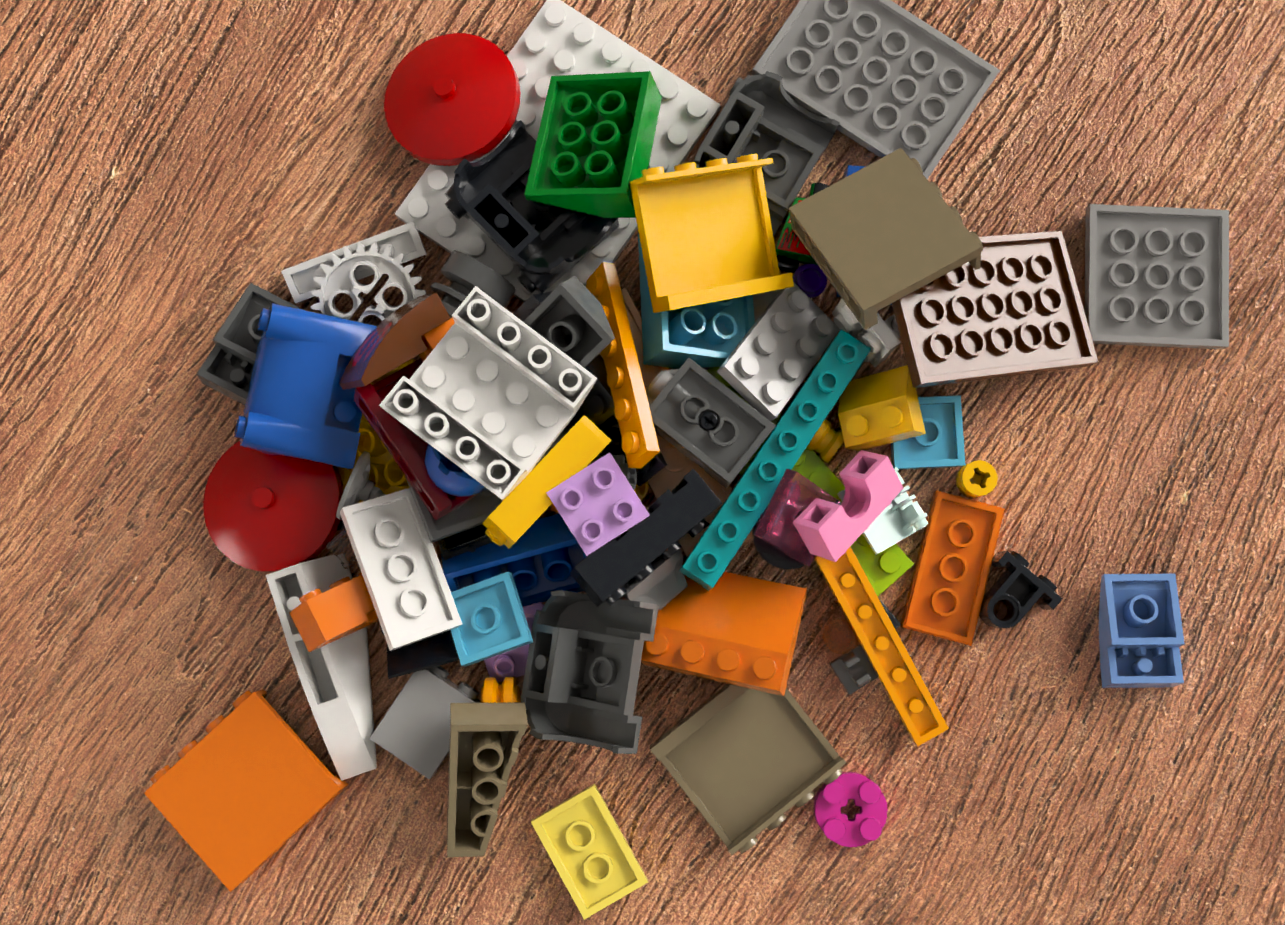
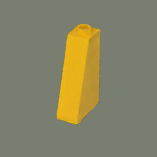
(530, 498)

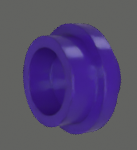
(810, 280)

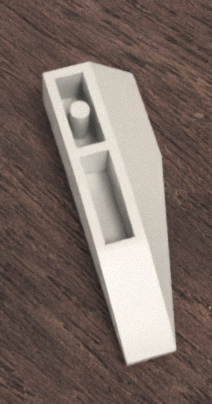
(332, 676)

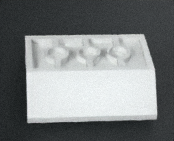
(491, 394)

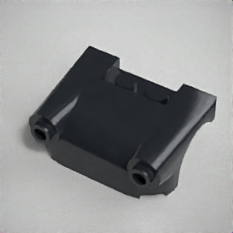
(533, 235)

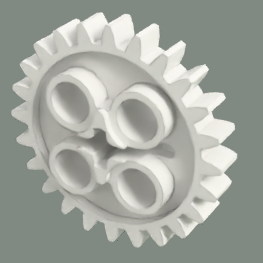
(342, 279)

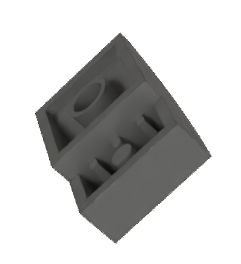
(236, 345)

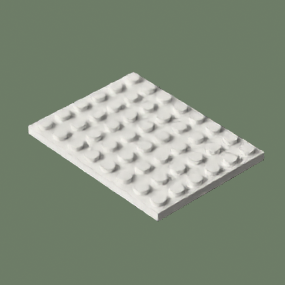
(558, 45)

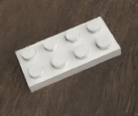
(400, 568)

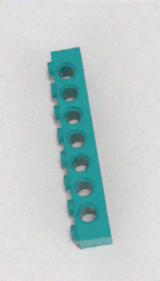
(776, 455)

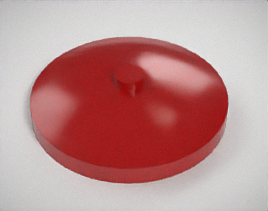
(452, 99)
(271, 508)

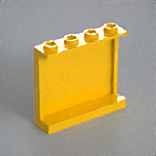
(706, 233)

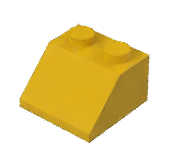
(880, 410)

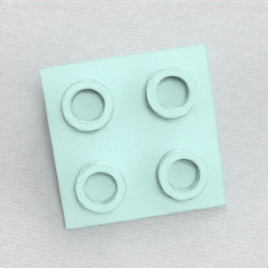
(895, 521)

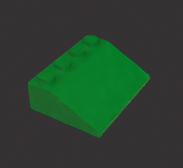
(594, 142)

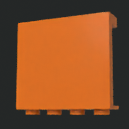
(243, 789)

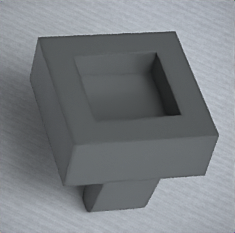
(853, 669)

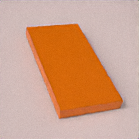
(952, 568)

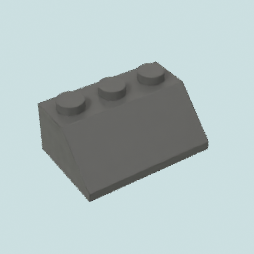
(573, 321)

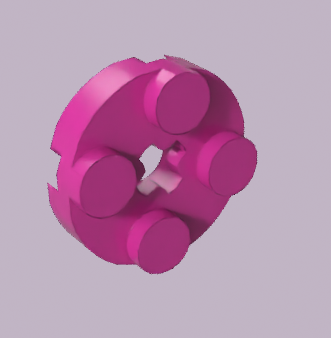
(865, 825)

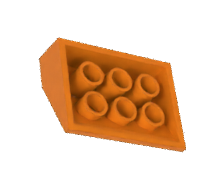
(731, 634)

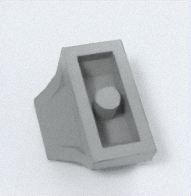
(661, 584)

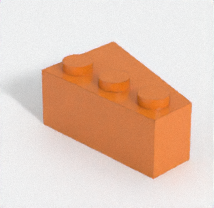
(334, 613)

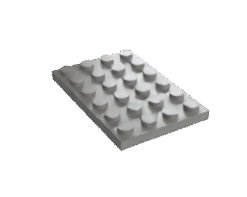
(878, 75)

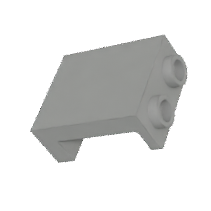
(419, 719)

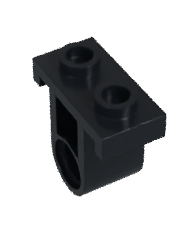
(1018, 591)

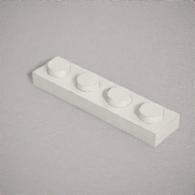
(401, 239)

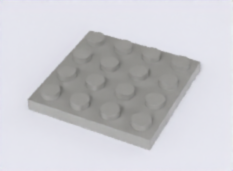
(1157, 276)

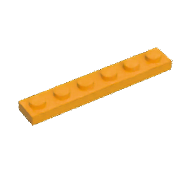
(624, 372)
(883, 646)

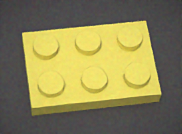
(589, 851)

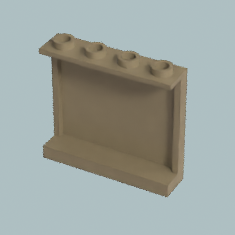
(883, 234)
(747, 761)

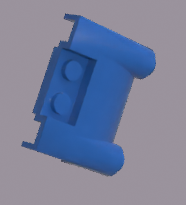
(296, 391)

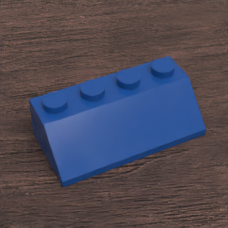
(537, 561)

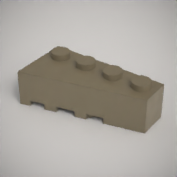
(481, 756)

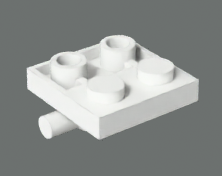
(880, 338)

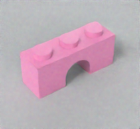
(869, 488)

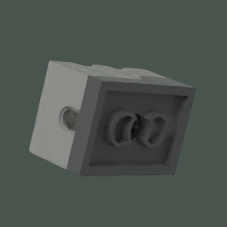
(706, 420)

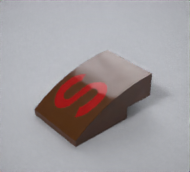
(394, 341)

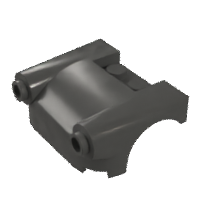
(769, 123)
(587, 670)

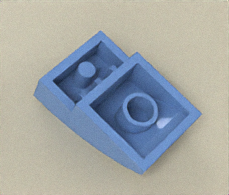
(1140, 631)

